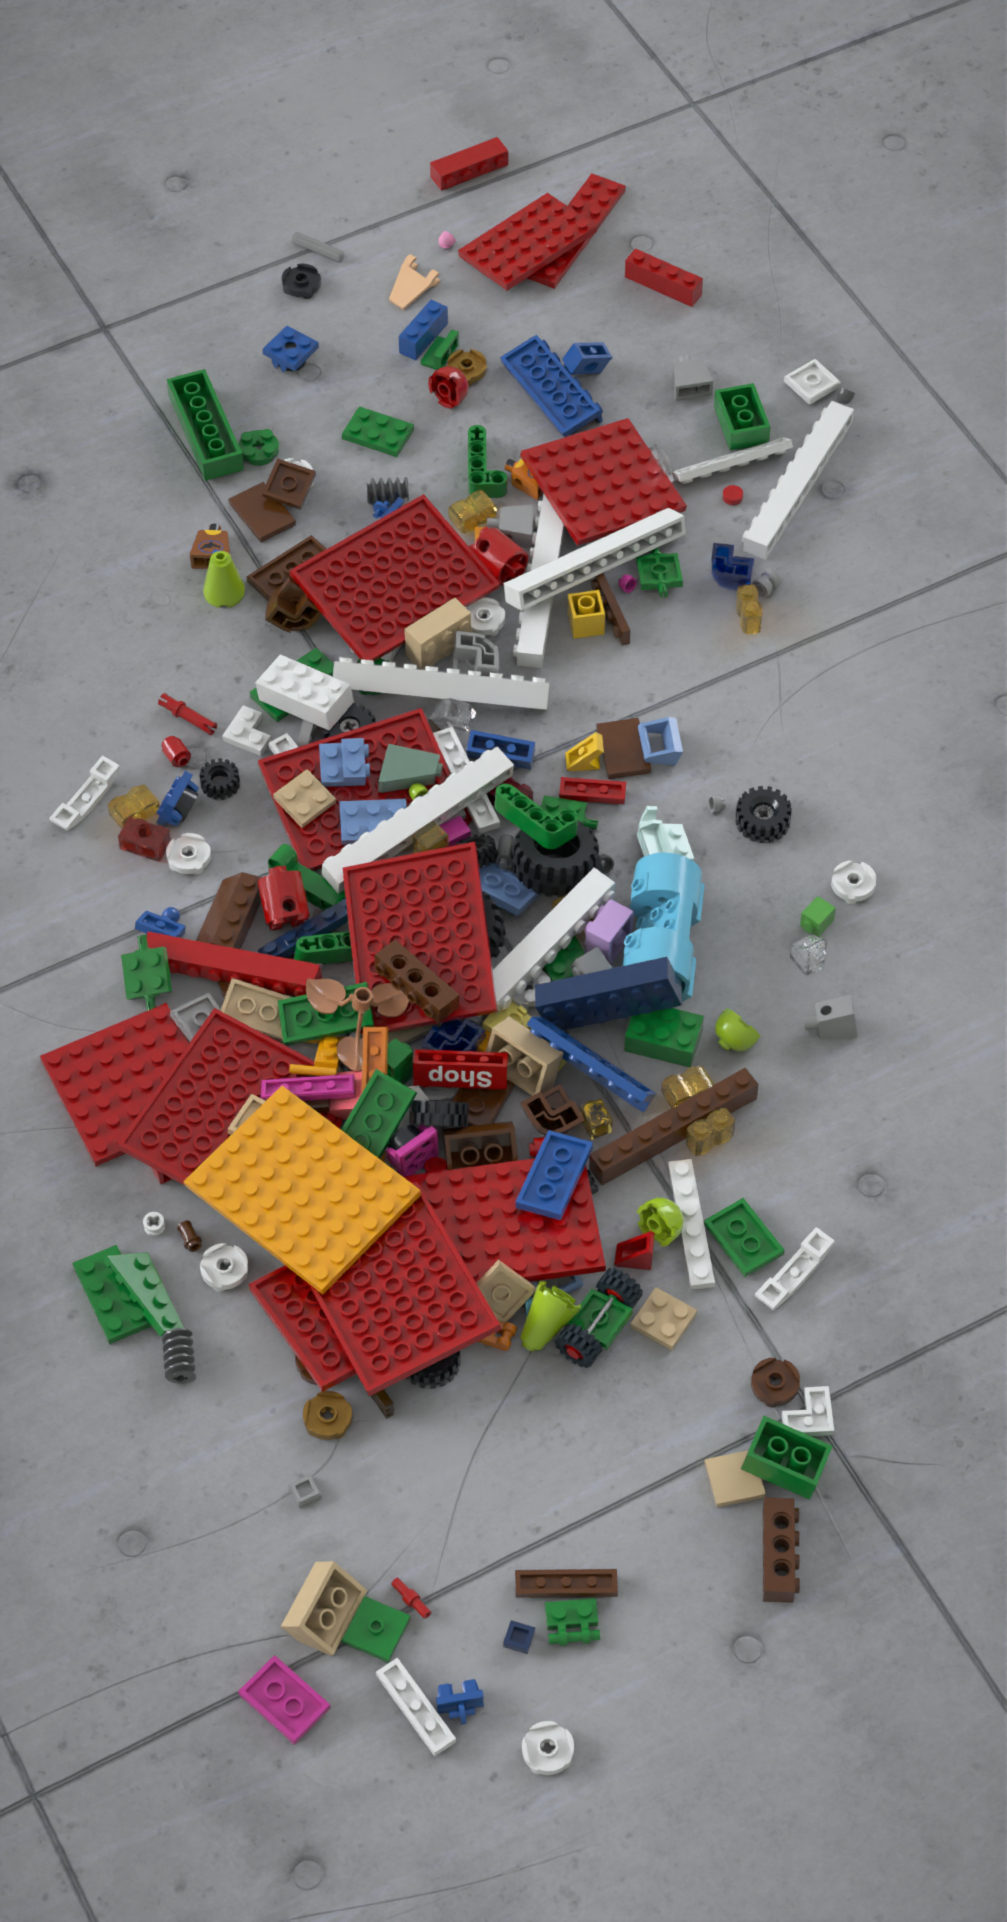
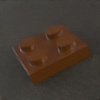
(289, 484)

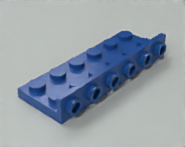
(551, 386)
(593, 1064)

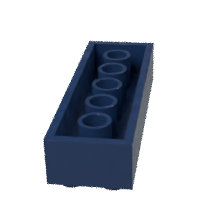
(609, 994)

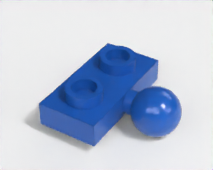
(163, 924)

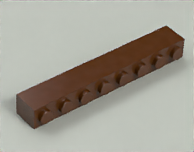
(670, 1127)

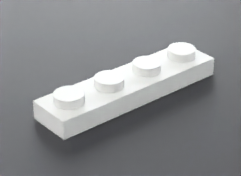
(416, 1707)

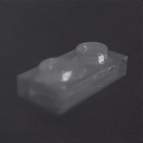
(661, 459)

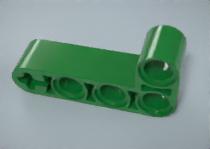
(479, 478)
(533, 820)
(316, 887)
(324, 948)

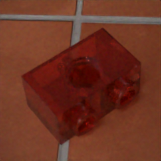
(144, 839)

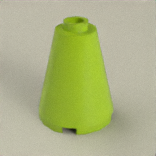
(223, 581)
(547, 1316)

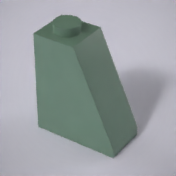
(406, 767)

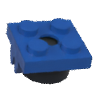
(290, 349)
(178, 801)

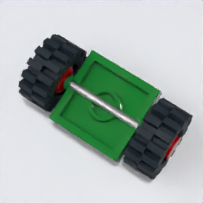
(600, 1318)

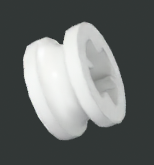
(154, 1230)

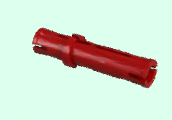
(180, 709)

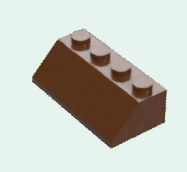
(232, 911)

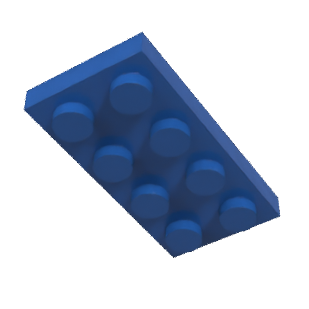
(554, 1175)

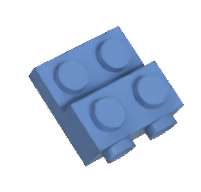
(344, 763)

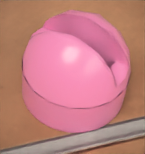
(446, 240)

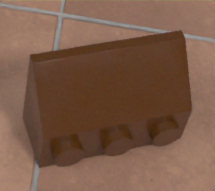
(480, 1145)

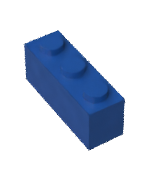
(423, 329)
(518, 751)

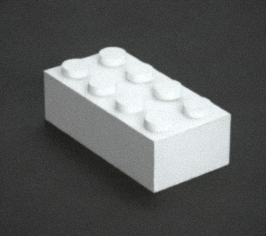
(304, 692)

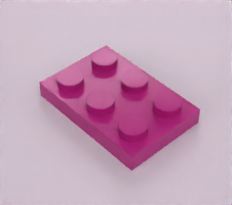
(284, 1700)

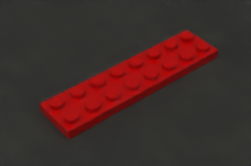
(594, 203)

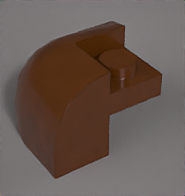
(291, 608)
(552, 1111)

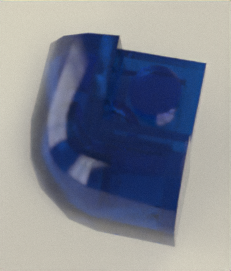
(730, 570)
(455, 1037)

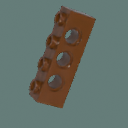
(411, 970)
(777, 1587)

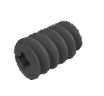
(387, 490)
(178, 1356)

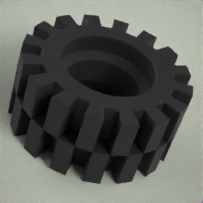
(219, 769)
(485, 848)

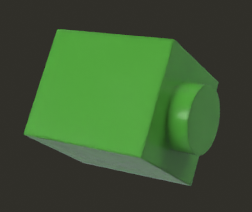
(817, 916)

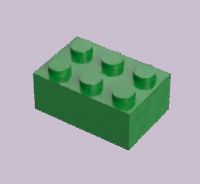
(741, 416)
(665, 1035)
(786, 1457)

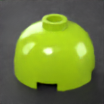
(735, 1032)
(662, 1218)

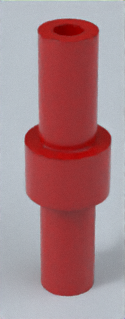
(411, 1598)

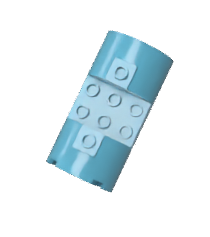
(666, 903)

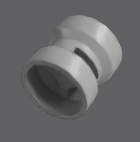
(768, 581)

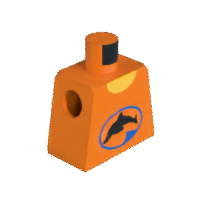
(523, 479)

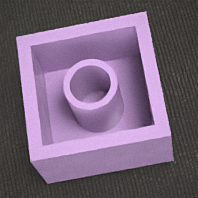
(609, 930)

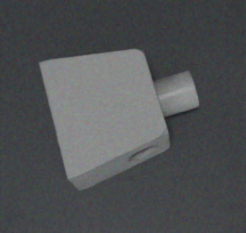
(691, 379)
(515, 523)
(833, 1018)

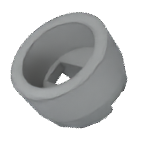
(716, 804)

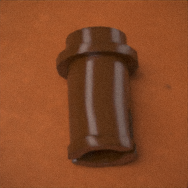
(191, 1240)

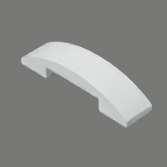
(88, 795)
(796, 1270)

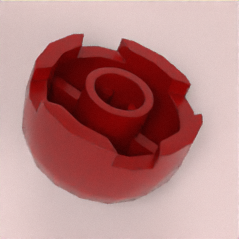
(448, 386)

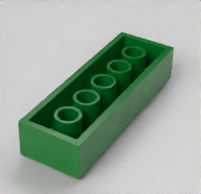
(205, 424)

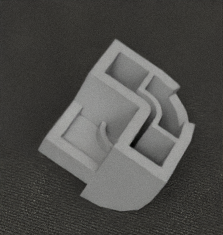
(474, 653)

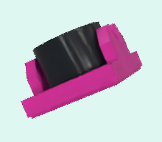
(412, 1148)

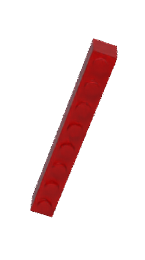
(225, 963)

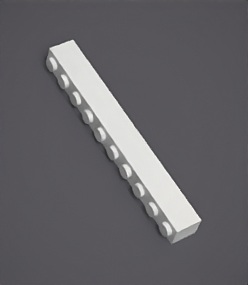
(798, 480)
(594, 559)
(536, 618)
(443, 685)
(437, 806)

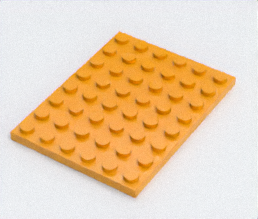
(302, 1189)

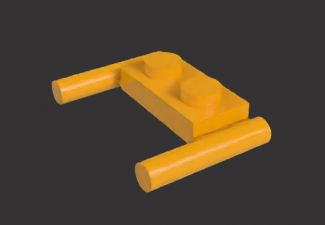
(326, 1059)

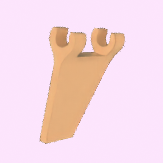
(411, 284)

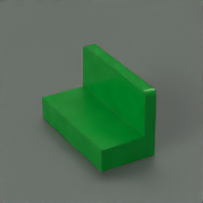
(440, 350)

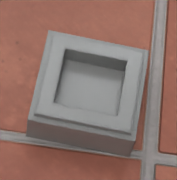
(305, 1491)

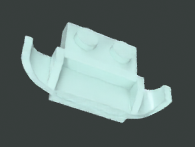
(660, 837)

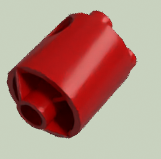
(500, 554)
(282, 890)

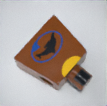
(206, 544)

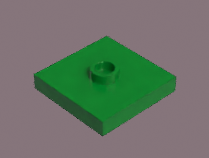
(376, 1629)

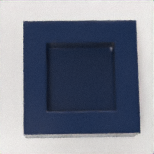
(519, 1637)

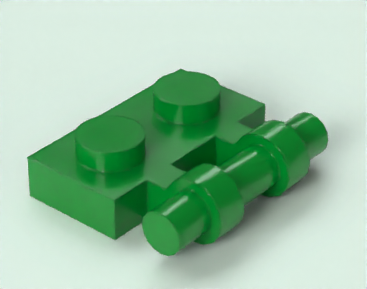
(572, 1614)

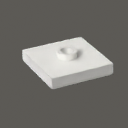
(812, 381)

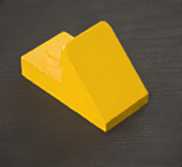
(585, 754)

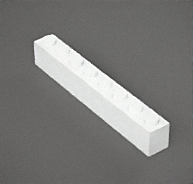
(551, 936)

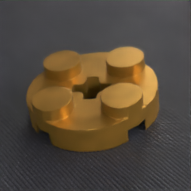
(474, 358)
(334, 1427)

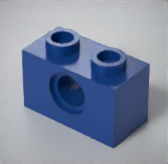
(587, 358)

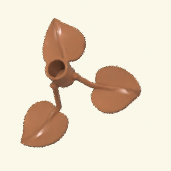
(328, 994)

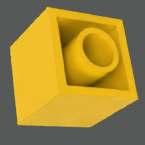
(586, 614)

